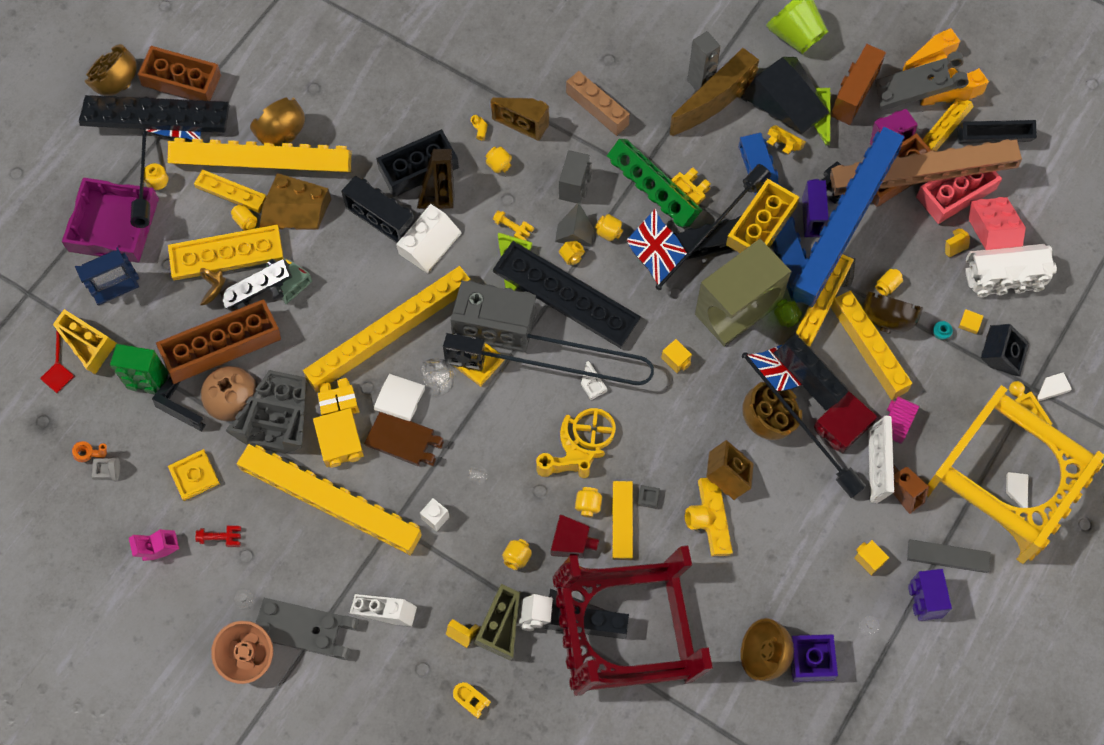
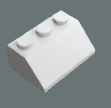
(428, 239)

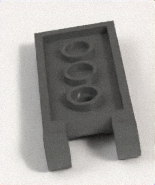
(914, 82)
(294, 626)

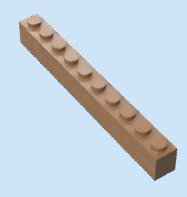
(938, 165)

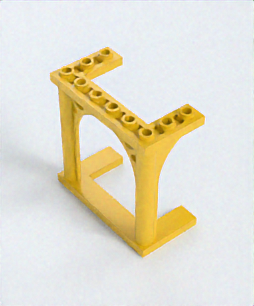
(1027, 534)

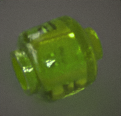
(787, 313)

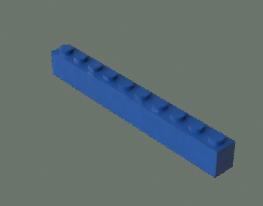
(787, 243)

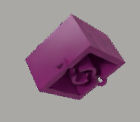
(899, 121)

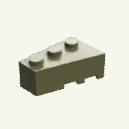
(499, 625)

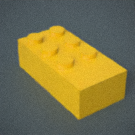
(763, 217)

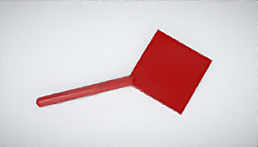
(57, 375)

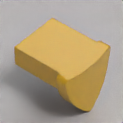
(957, 243)
(461, 633)

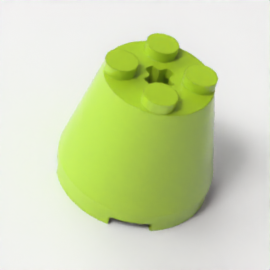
(799, 25)

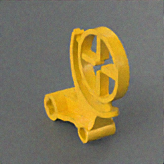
(577, 458)

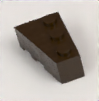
(438, 181)

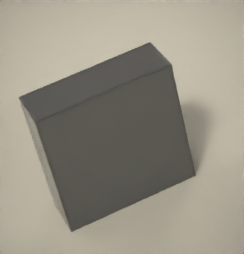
(648, 497)

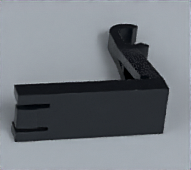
(162, 401)

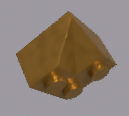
(730, 470)

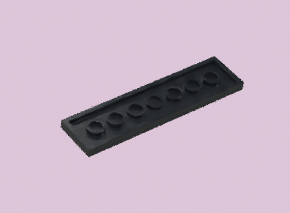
(154, 113)
(566, 294)

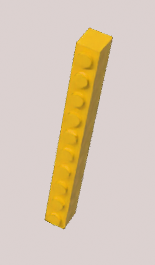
(259, 156)
(385, 330)
(329, 499)

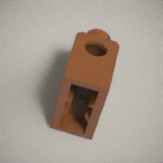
(909, 489)

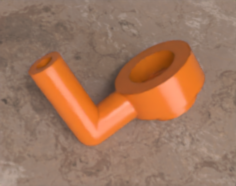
(86, 447)

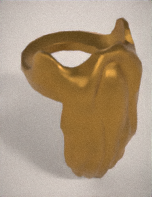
(216, 280)

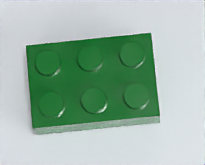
(139, 368)

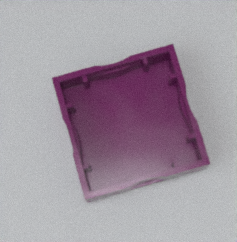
(103, 220)

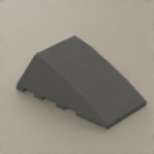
(273, 414)

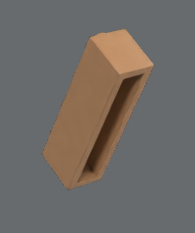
(597, 103)

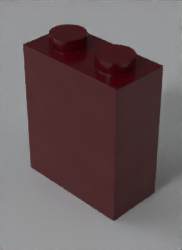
(845, 422)

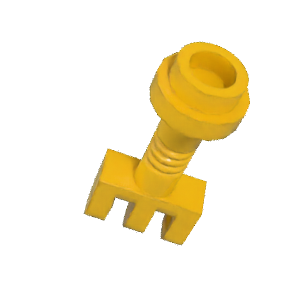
(499, 217)

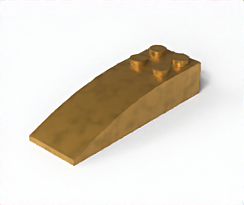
(716, 92)

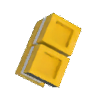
(344, 394)

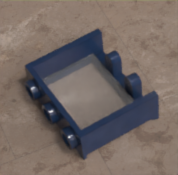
(108, 276)

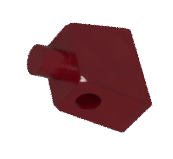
(572, 538)

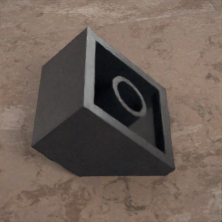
(1005, 349)

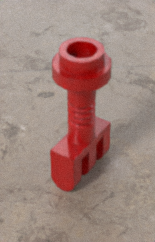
(201, 536)

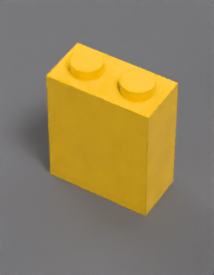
(338, 438)

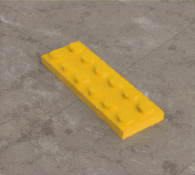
(225, 252)

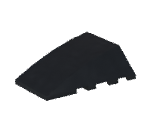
(787, 94)

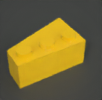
(86, 342)

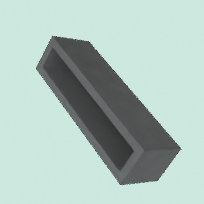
(703, 60)

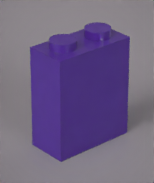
(815, 207)

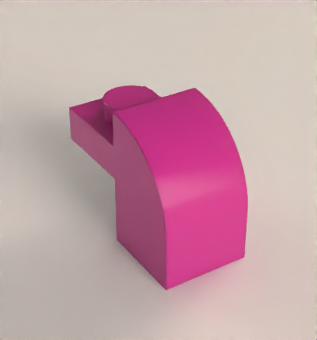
(154, 546)

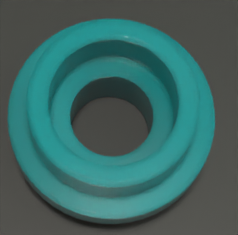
(940, 334)

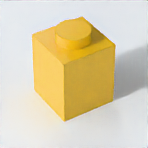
(676, 356)
(870, 557)

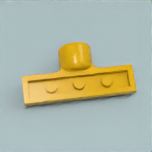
(711, 518)

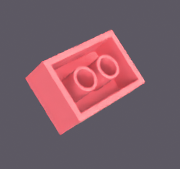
(996, 223)

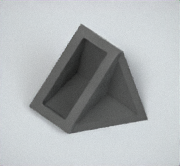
(575, 227)

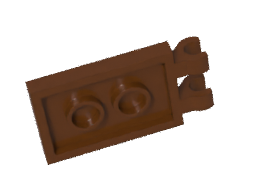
(403, 439)

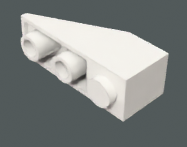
(384, 609)

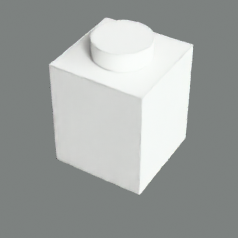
(434, 514)

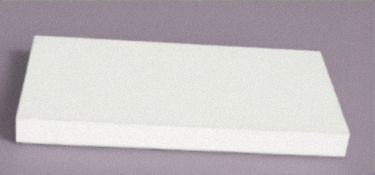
(881, 459)

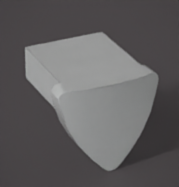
(106, 469)

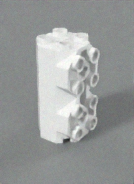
(1007, 268)

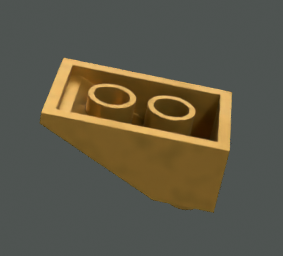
(522, 115)

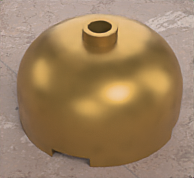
(112, 72)
(279, 122)
(767, 414)

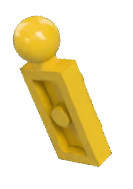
(1028, 400)

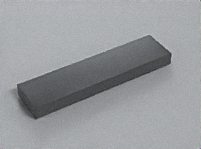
(948, 556)

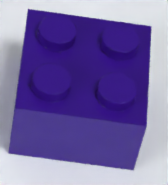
(930, 595)
(814, 658)

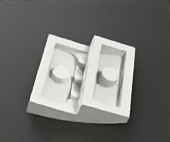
(399, 397)

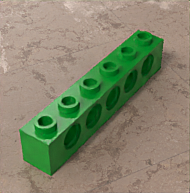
(689, 209)

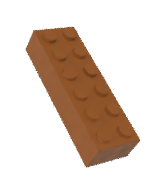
(218, 341)

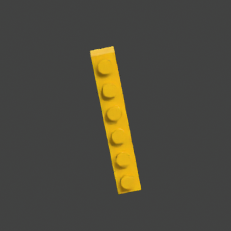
(871, 345)

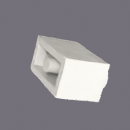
(534, 612)

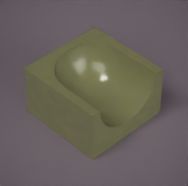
(742, 292)

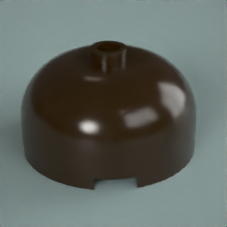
(891, 313)

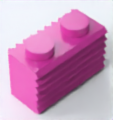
(902, 416)

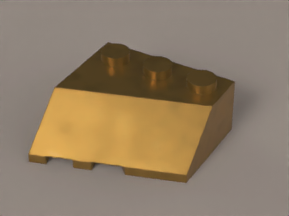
(294, 204)

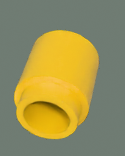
(244, 217)
(889, 282)

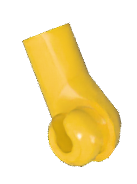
(480, 125)

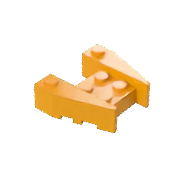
(939, 48)

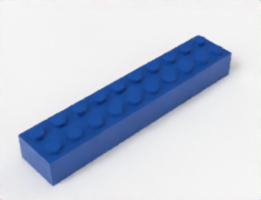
(847, 216)

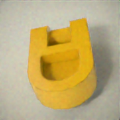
(465, 693)

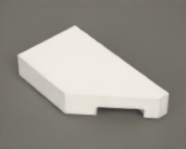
(592, 386)
(1054, 386)
(1017, 488)

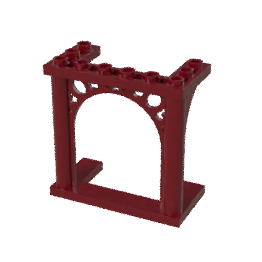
(584, 676)

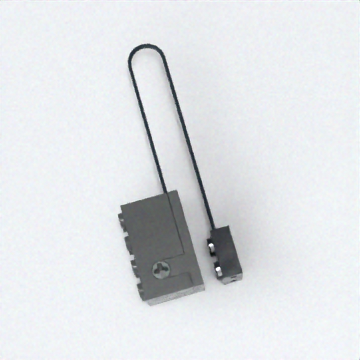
(504, 321)

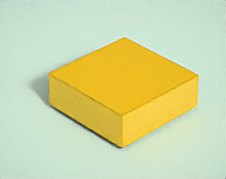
(970, 321)

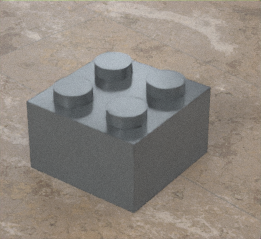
(574, 177)

